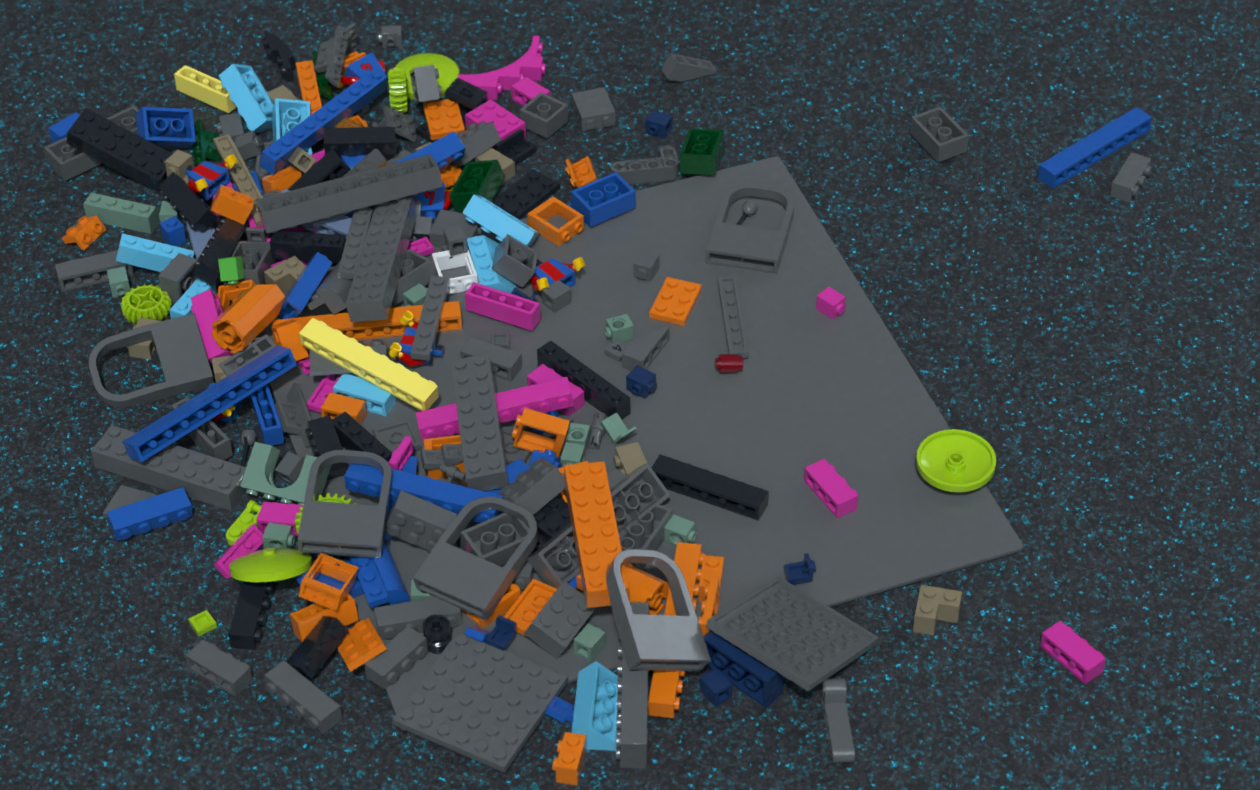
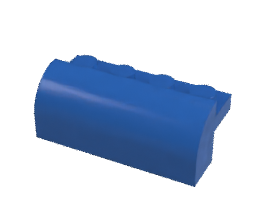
(380, 579)

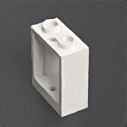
(442, 261)

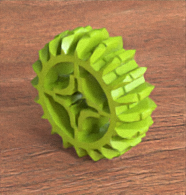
(398, 89)
(146, 303)

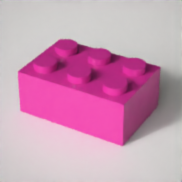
(503, 120)

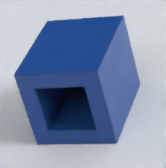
(173, 231)

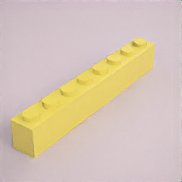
(369, 364)

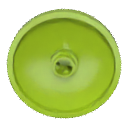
(446, 67)
(956, 460)
(270, 565)

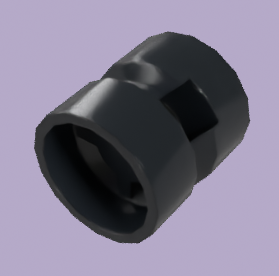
(437, 632)

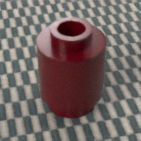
(729, 363)

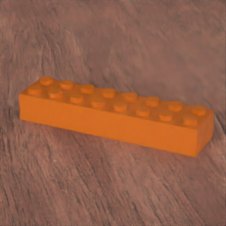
(593, 528)

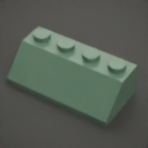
(122, 213)

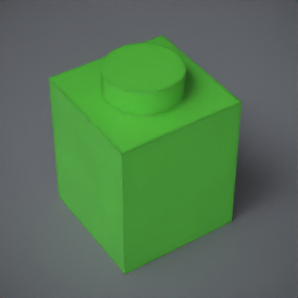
(231, 269)

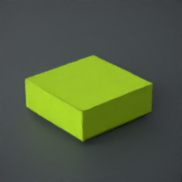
(202, 623)

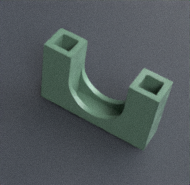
(259, 476)

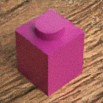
(831, 303)

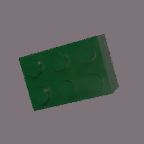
(702, 151)
(479, 179)

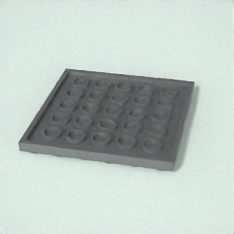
(792, 633)
(480, 701)

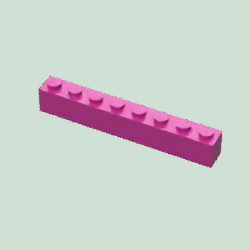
(538, 397)

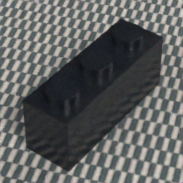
(325, 439)
(318, 646)

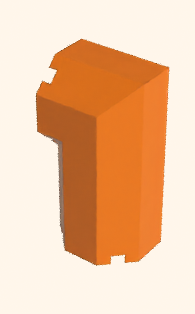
(247, 316)
(642, 588)

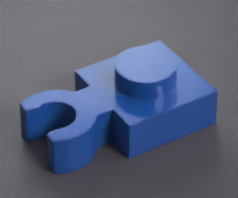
(560, 710)

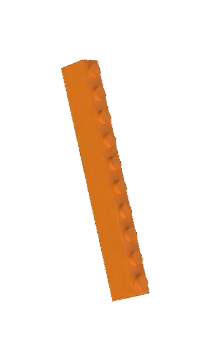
(383, 328)
(667, 684)

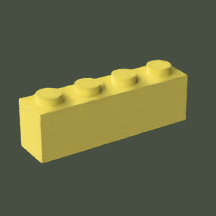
(203, 88)

